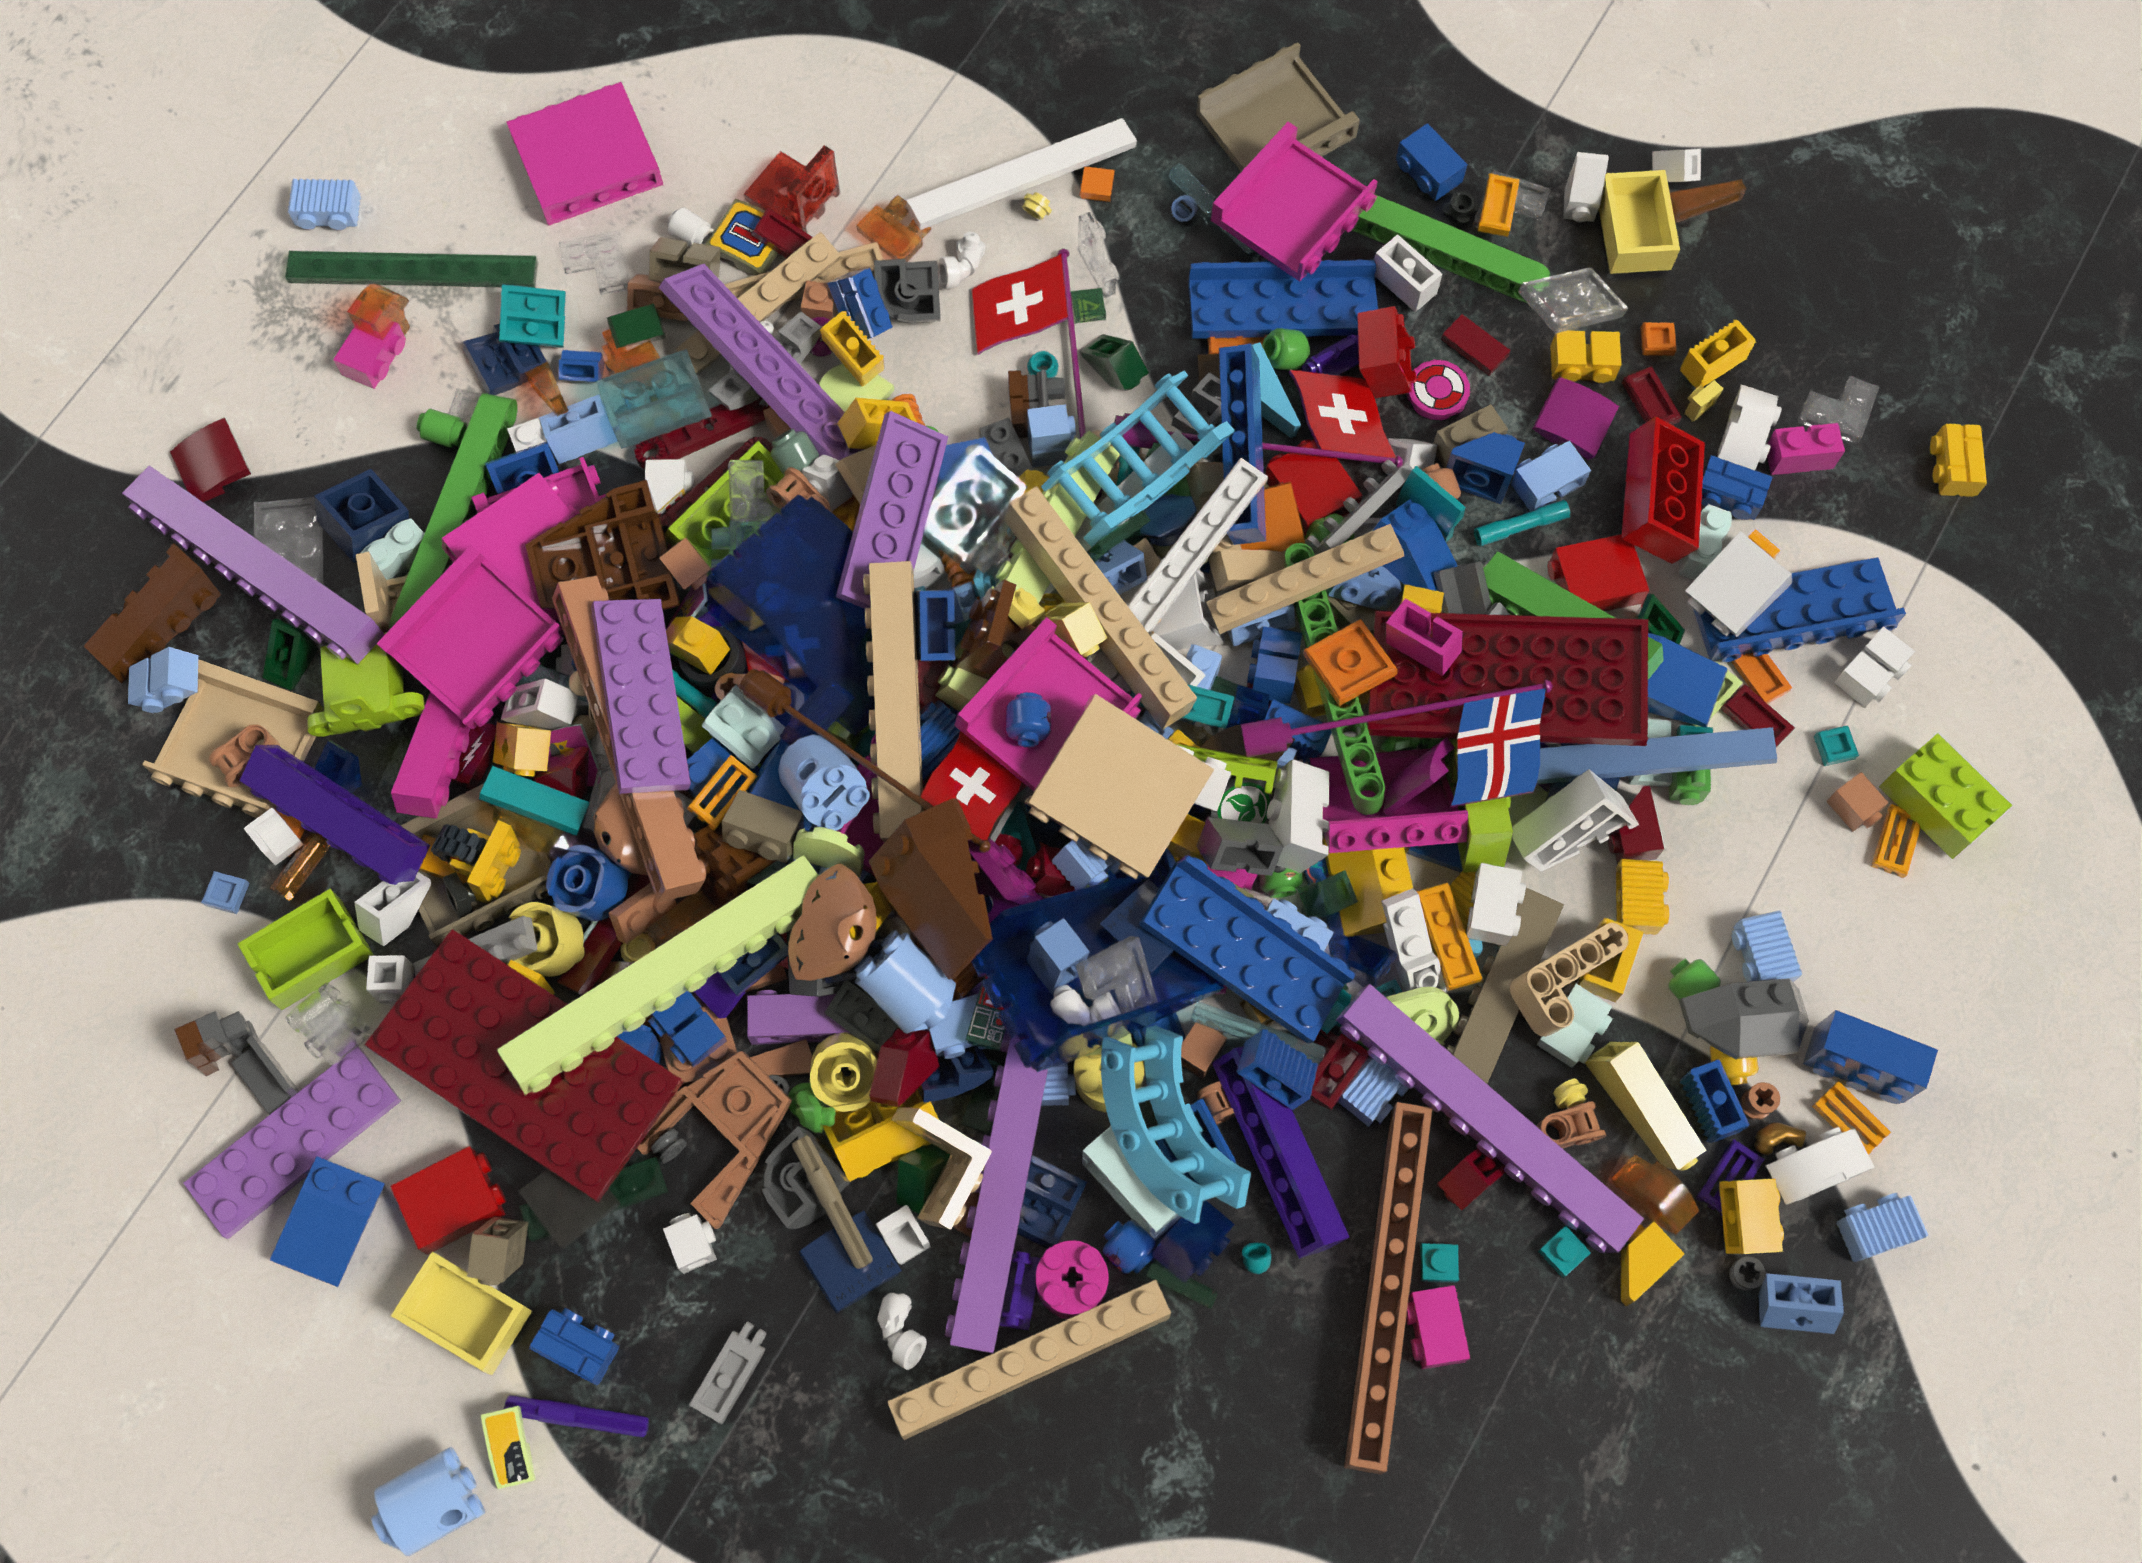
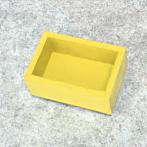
(1638, 222)
(461, 1313)

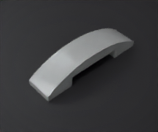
(796, 338)

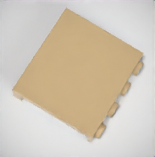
(214, 716)
(1119, 788)

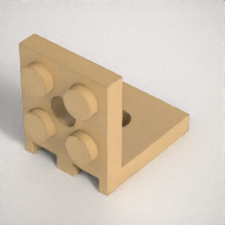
(378, 593)
(960, 1174)

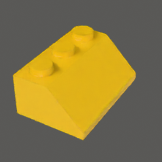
(1374, 878)
(871, 1139)

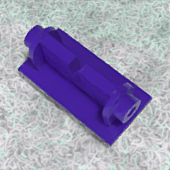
(1336, 358)
(1020, 1292)

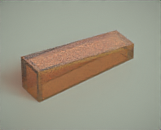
(1706, 198)
(546, 387)

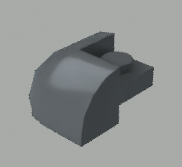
(909, 289)
(1207, 401)
(788, 1186)

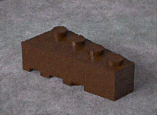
(153, 615)

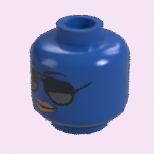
(1028, 719)
(1128, 1246)

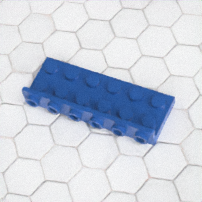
(1260, 297)
(1814, 608)
(1246, 947)

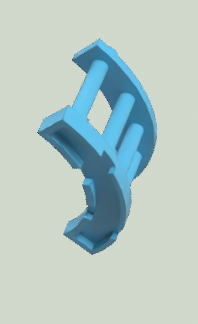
(1153, 484)
(1176, 1124)

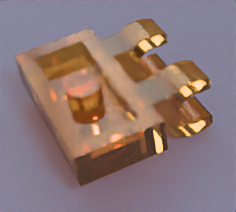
(891, 235)

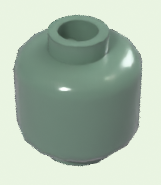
(793, 450)

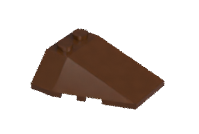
(612, 540)
(933, 886)

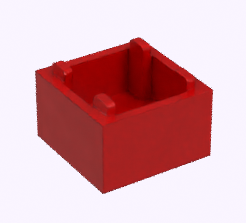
(1385, 352)

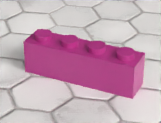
(430, 761)

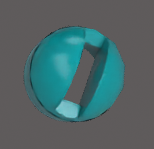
(1256, 1257)

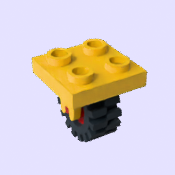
(479, 856)

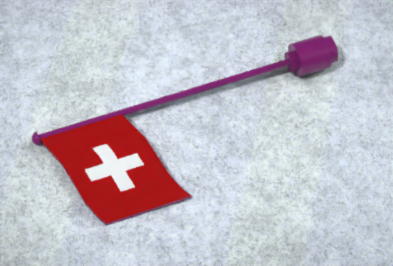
(1027, 305)
(1337, 411)

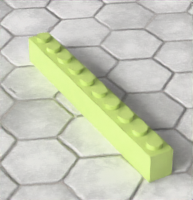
(960, 685)
(658, 978)

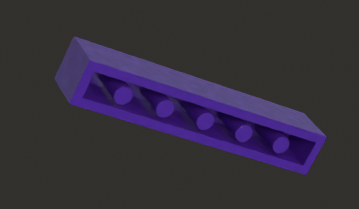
(334, 814)
(1283, 1161)

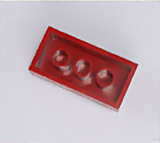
(1663, 490)

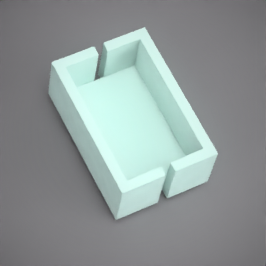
(1110, 1168)

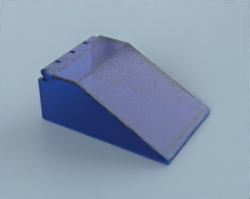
(787, 607)
(1027, 1012)

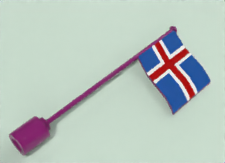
(1494, 742)

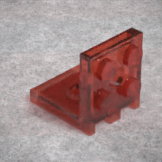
(806, 186)

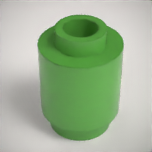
(441, 428)

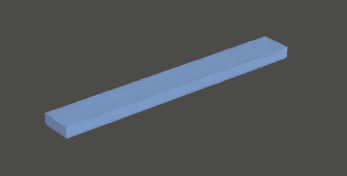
(1660, 755)

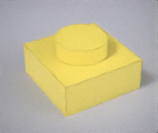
(1702, 400)
(1025, 608)

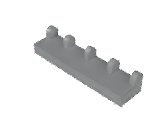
(1361, 512)
(504, 942)

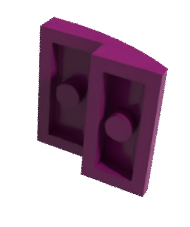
(1575, 416)
(1417, 776)

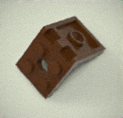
(989, 630)
(725, 866)

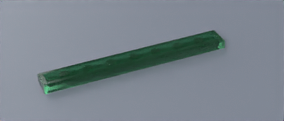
(411, 269)

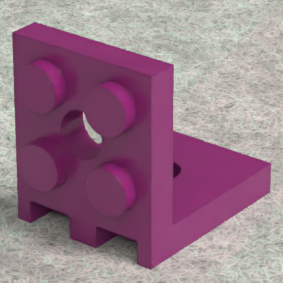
(1001, 879)

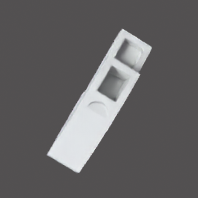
(1410, 940)

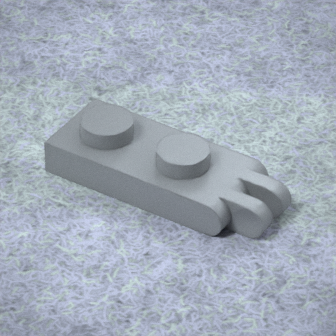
(729, 1374)

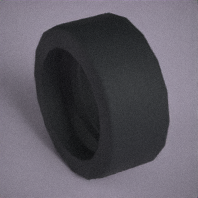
(735, 665)

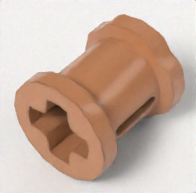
(1767, 1093)
(1217, 1102)

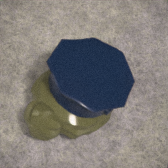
(1169, 519)

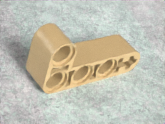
(1547, 994)

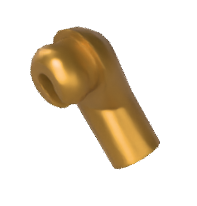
(1775, 1134)

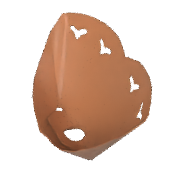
(615, 821)
(828, 925)

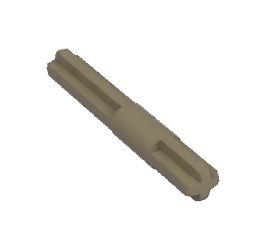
(832, 1201)

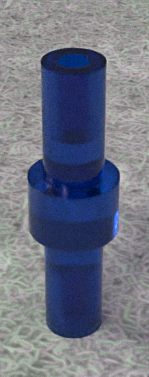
(1339, 943)

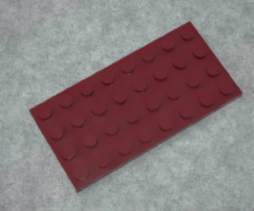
(1592, 662)
(448, 1040)

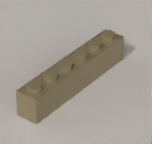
(1493, 1007)

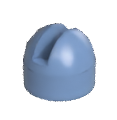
(1181, 212)

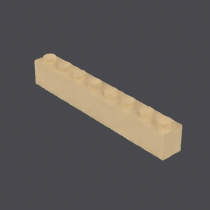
(1080, 580)
(894, 691)
(1029, 1359)

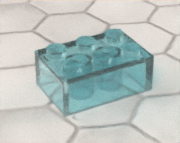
(653, 398)
(970, 503)

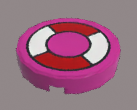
(1439, 390)

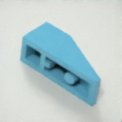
(1274, 401)

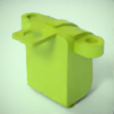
(362, 694)

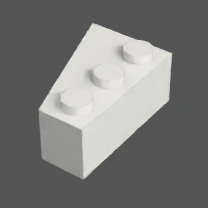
(1298, 814)
(1571, 819)

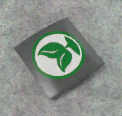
(1244, 804)

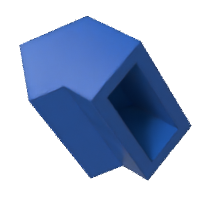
(581, 366)

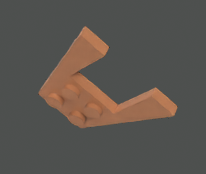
(783, 1061)
(744, 1109)

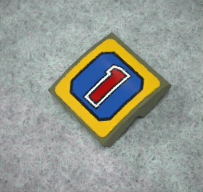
(736, 242)

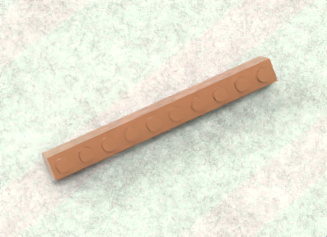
(654, 816)
(1388, 1289)

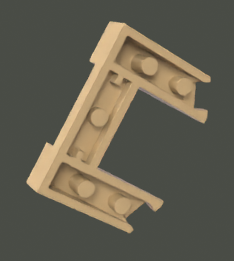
(1228, 562)

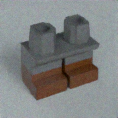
(1030, 393)
(214, 1038)

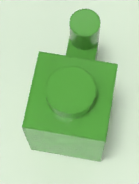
(1690, 786)

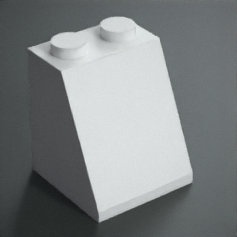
(1738, 585)
(1188, 618)

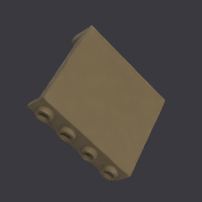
(1261, 100)
(523, 881)

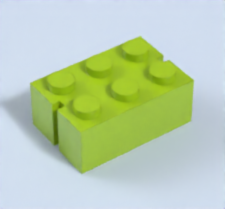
(1945, 796)
(305, 949)

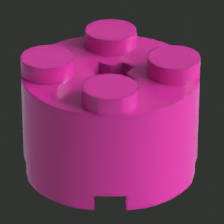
(1055, 1266)

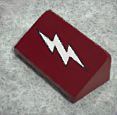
(477, 757)

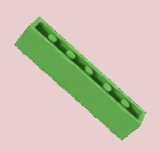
(1533, 595)

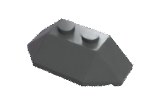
(1748, 1018)

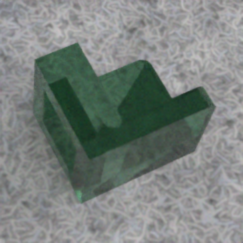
(1327, 895)

